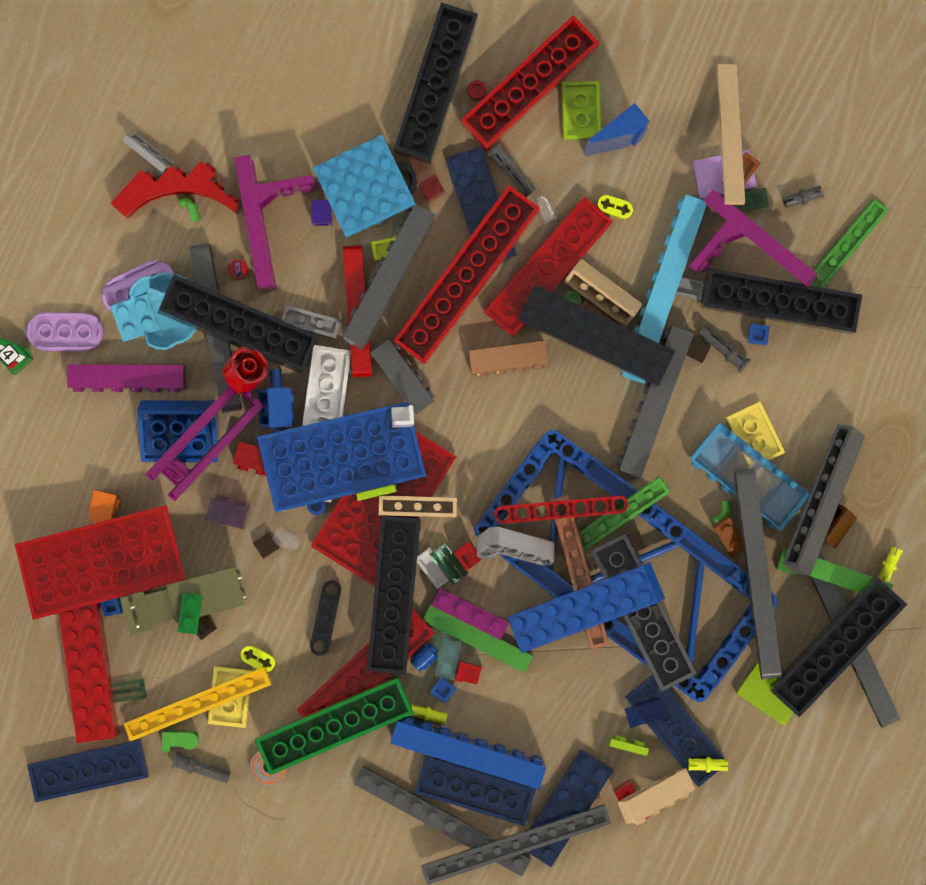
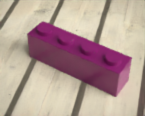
(470, 613)

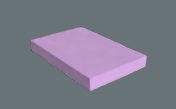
(710, 175)

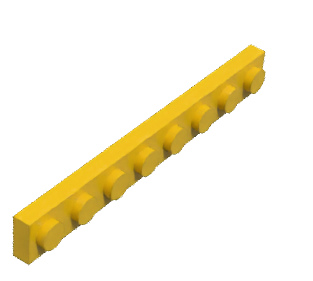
(197, 703)

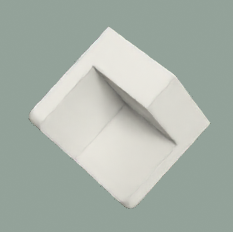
(402, 416)

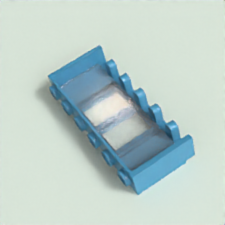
(725, 451)

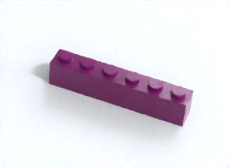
(126, 377)

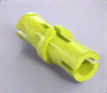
(890, 564)
(428, 714)
(708, 764)

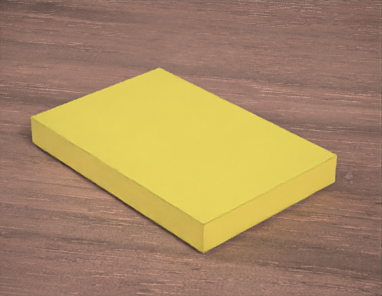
(756, 429)
(234, 712)

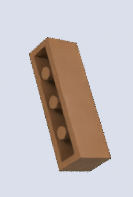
(508, 357)

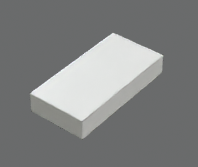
(431, 569)

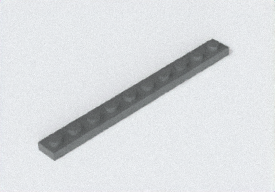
(433, 816)
(515, 844)

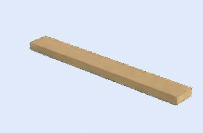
(730, 134)

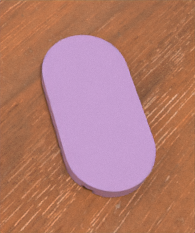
(118, 288)
(65, 331)

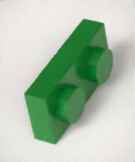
(189, 613)

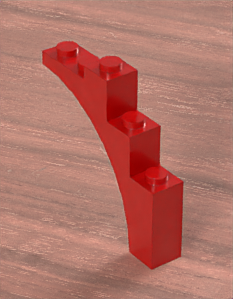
(144, 189)

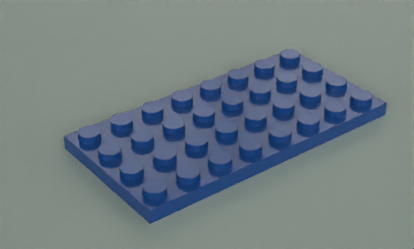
(339, 458)

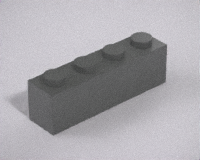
(402, 377)

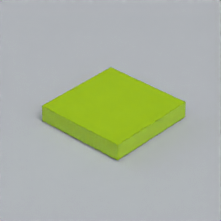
(376, 492)

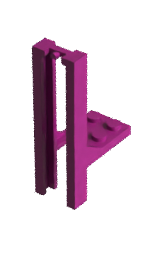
(254, 200)
(740, 226)
(176, 471)

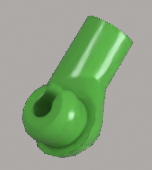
(192, 207)
(726, 511)

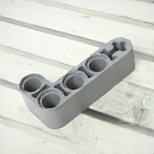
(515, 545)

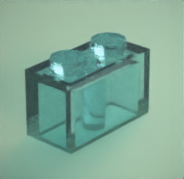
(448, 658)

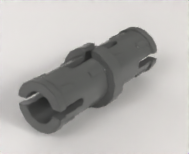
(803, 196)

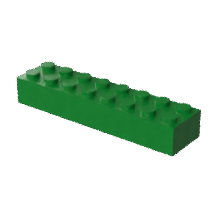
(334, 725)

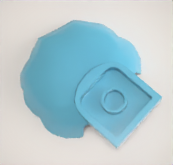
(140, 317)

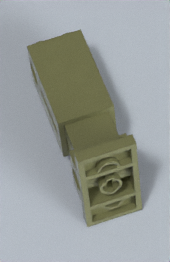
(218, 589)

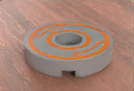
(261, 775)

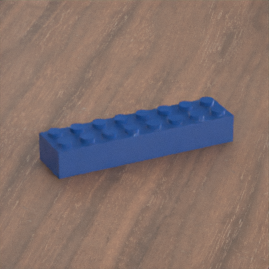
(586, 607)
(469, 752)

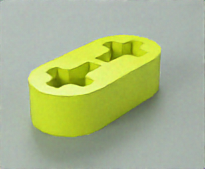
(616, 203)
(260, 654)

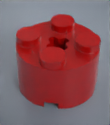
(245, 370)

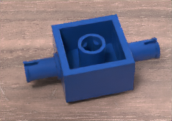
(277, 404)

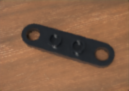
(325, 618)

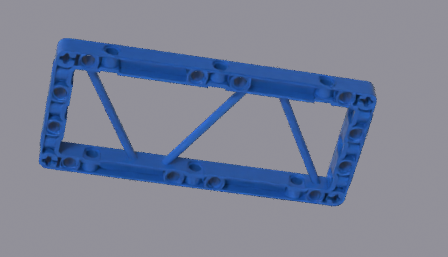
(705, 554)

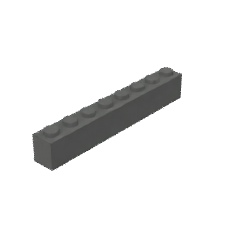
(388, 277)
(653, 407)
(823, 500)

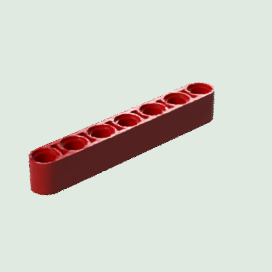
(355, 286)
(551, 508)

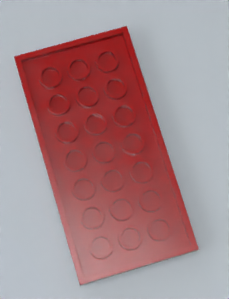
(354, 526)
(99, 562)

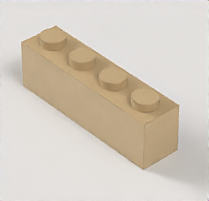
(603, 293)
(418, 506)
(656, 796)

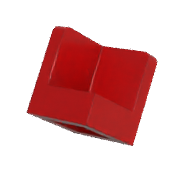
(467, 556)
(468, 672)

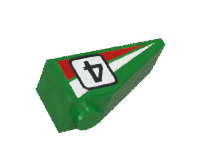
(14, 356)

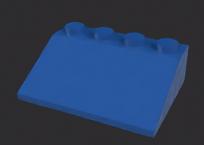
(620, 133)
(166, 421)

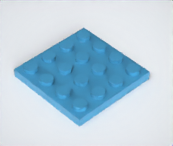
(364, 186)

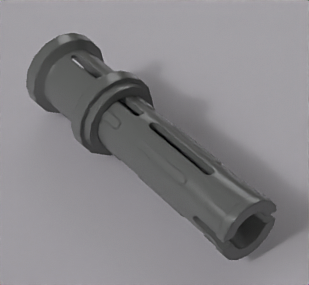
(506, 163)
(731, 354)
(191, 762)

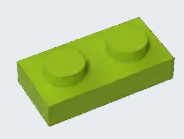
(621, 743)

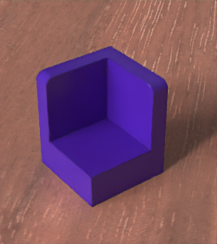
(321, 213)

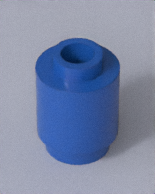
(424, 657)

